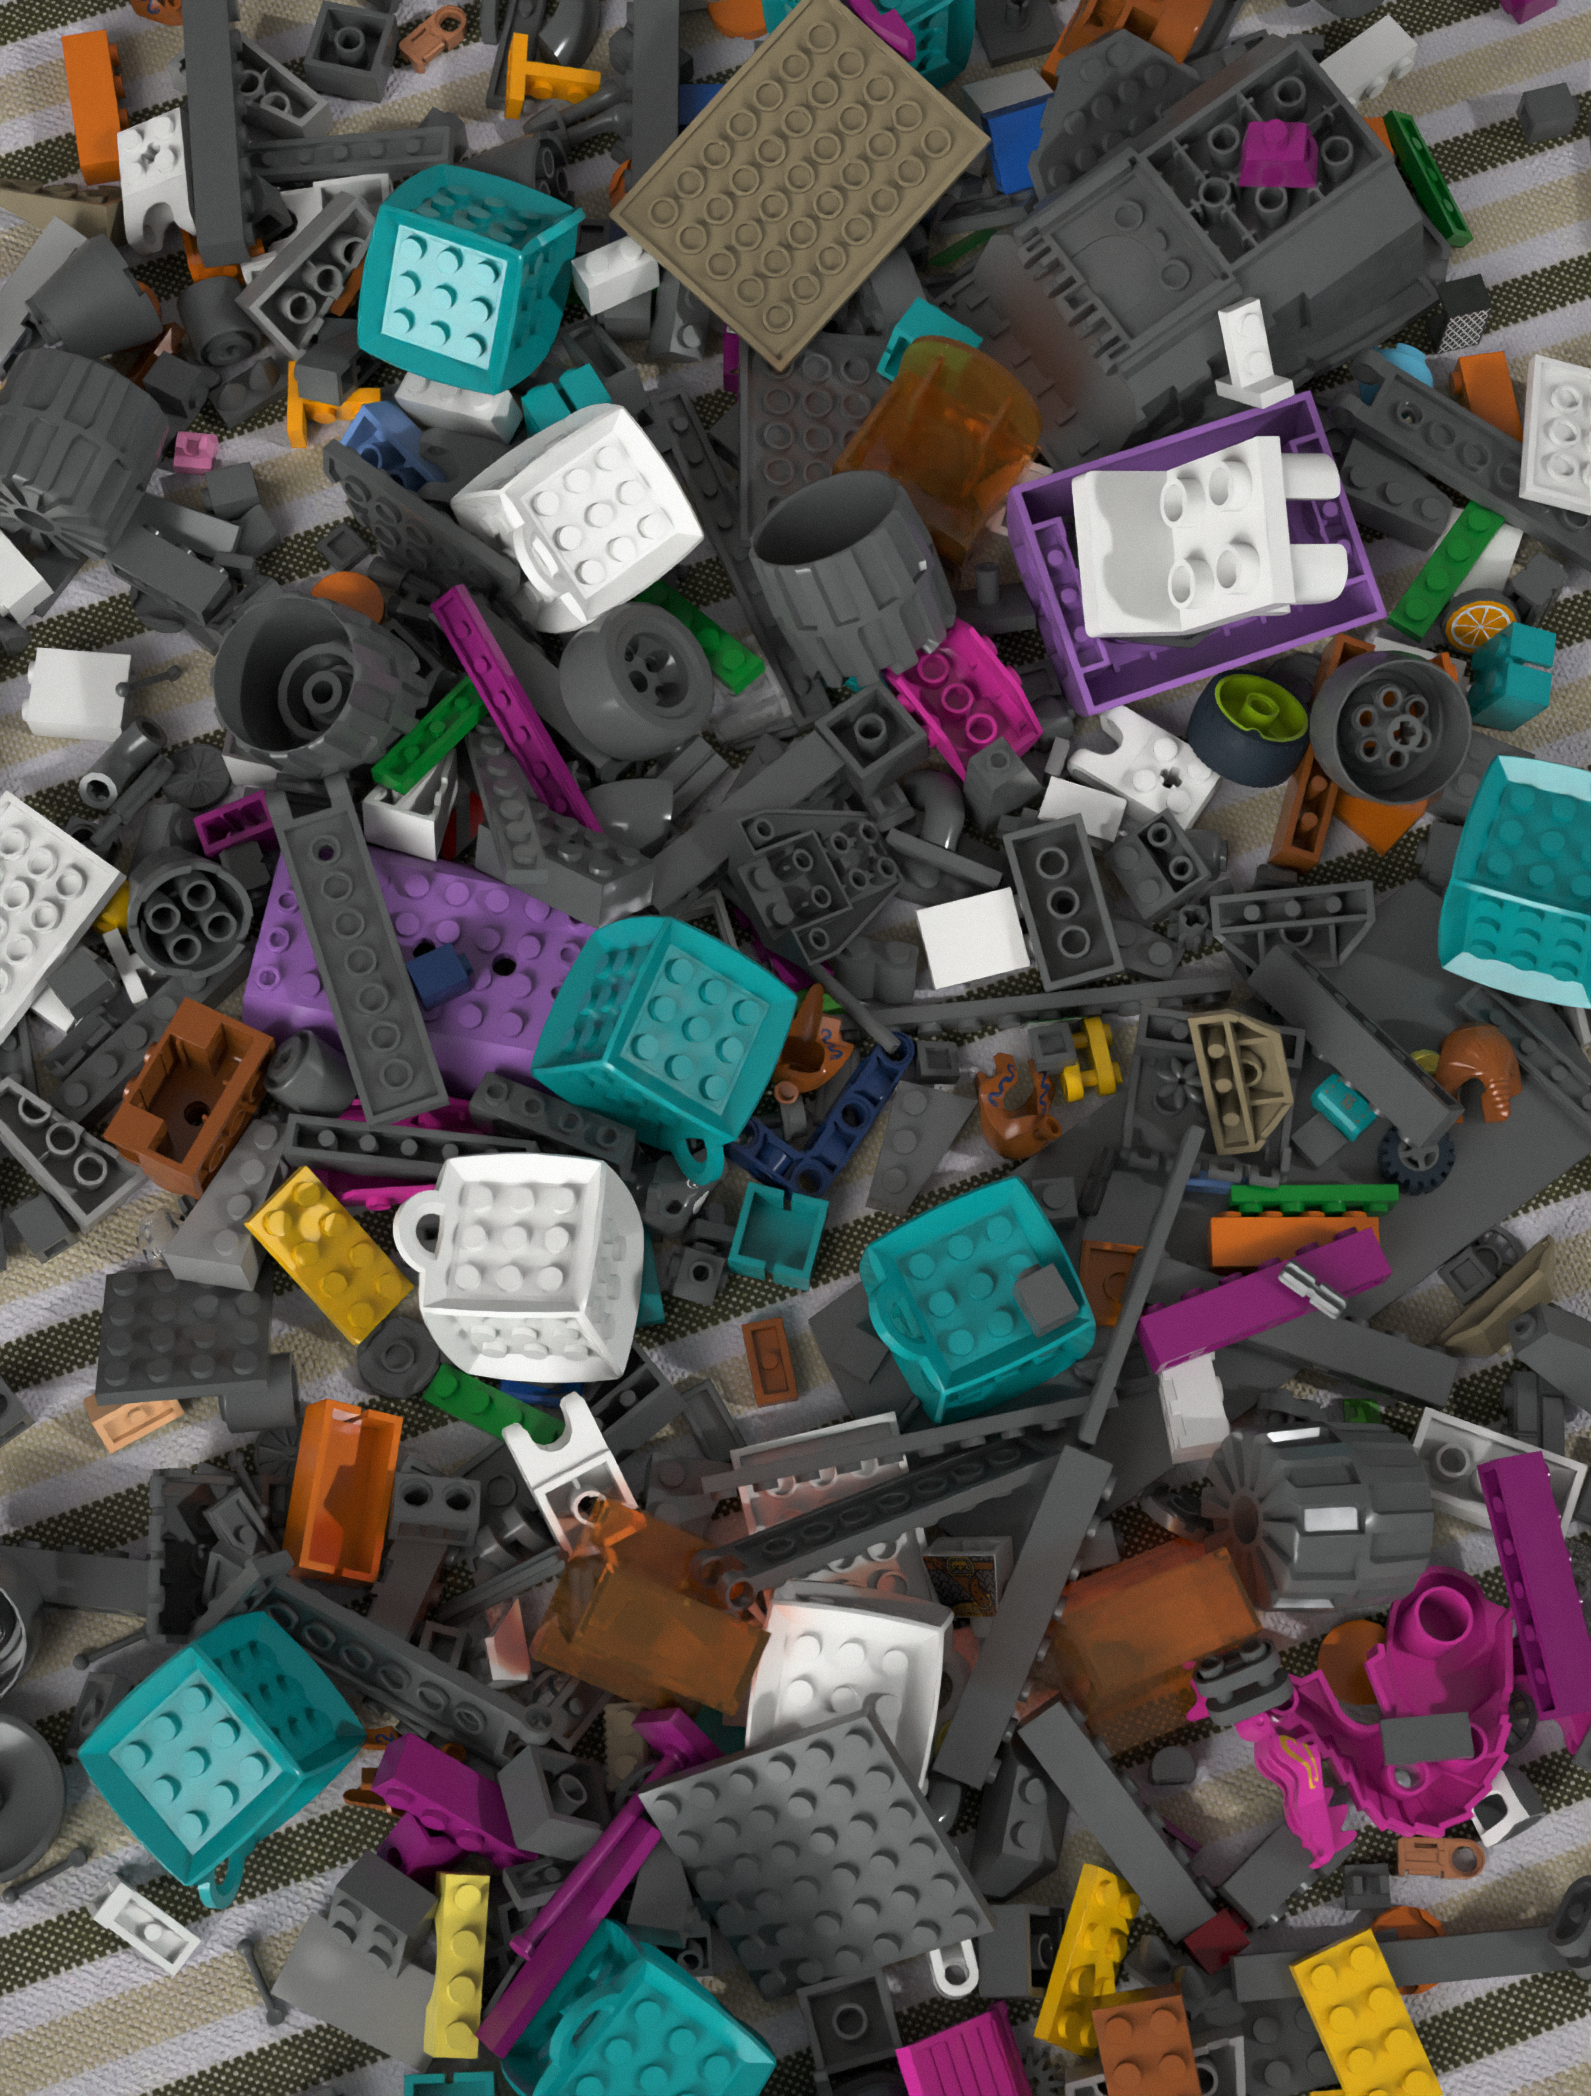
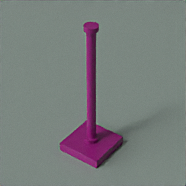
(681, 1747)

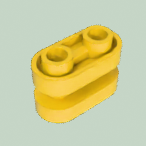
(1102, 1074)

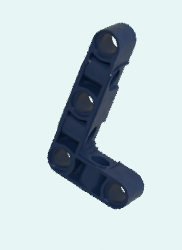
(833, 1140)

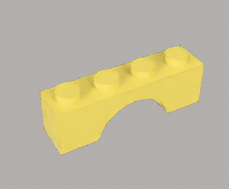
(457, 1989)

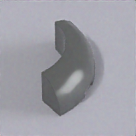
(570, 33)

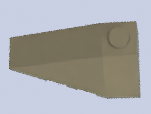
(85, 211)

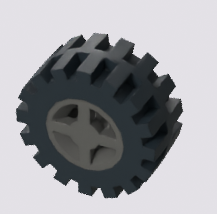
(1432, 1165)

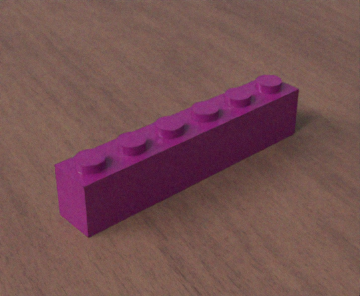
(1257, 1301)
(1539, 1583)

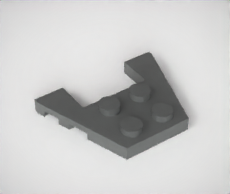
(500, 1488)

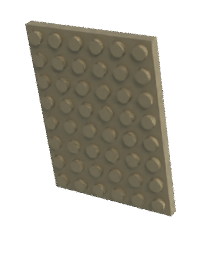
(799, 178)

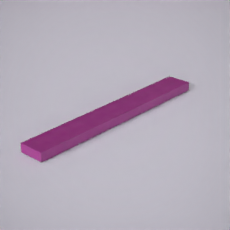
(510, 706)

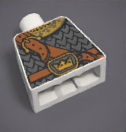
(970, 1576)

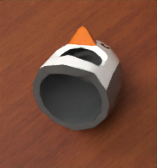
(1508, 1808)

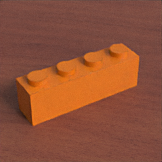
(96, 103)
(1487, 391)
(1246, 1242)

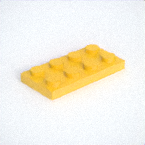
(329, 1255)
(1087, 1959)
(1363, 2020)

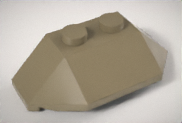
(1241, 1078)
(1482, 1325)

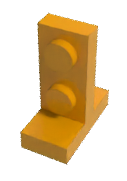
(543, 80)
(301, 410)

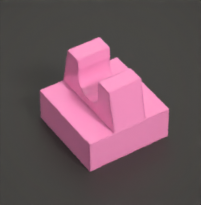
(195, 453)

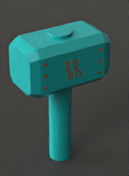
(1343, 1107)

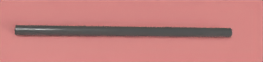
(822, 976)

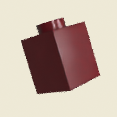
(1216, 1940)

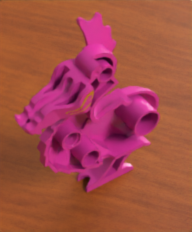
(1439, 1656)

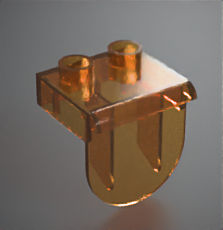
(953, 436)

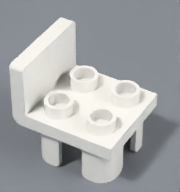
(1202, 542)

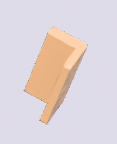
(126, 1423)

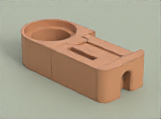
(430, 39)
(1434, 1857)

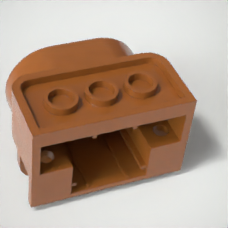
(1162, 23)
(197, 1070)

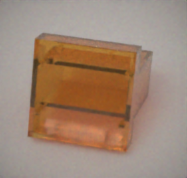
(641, 1623)
(1139, 1635)

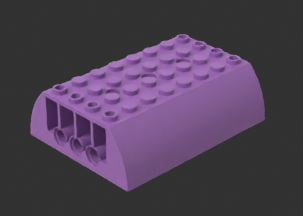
(1112, 672)
(433, 904)

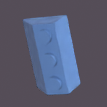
(391, 442)

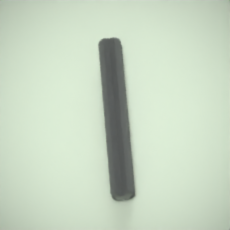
(503, 1586)

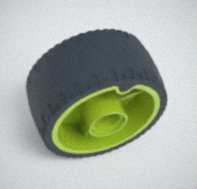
(1250, 728)

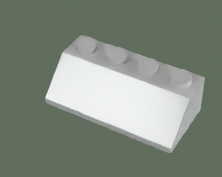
(1455, 1447)

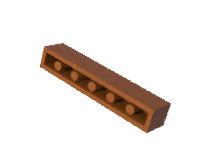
(1310, 791)

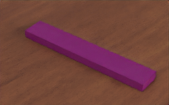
(566, 1939)

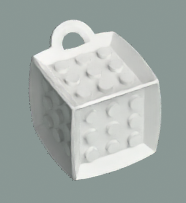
(582, 516)
(528, 1266)
(855, 1650)

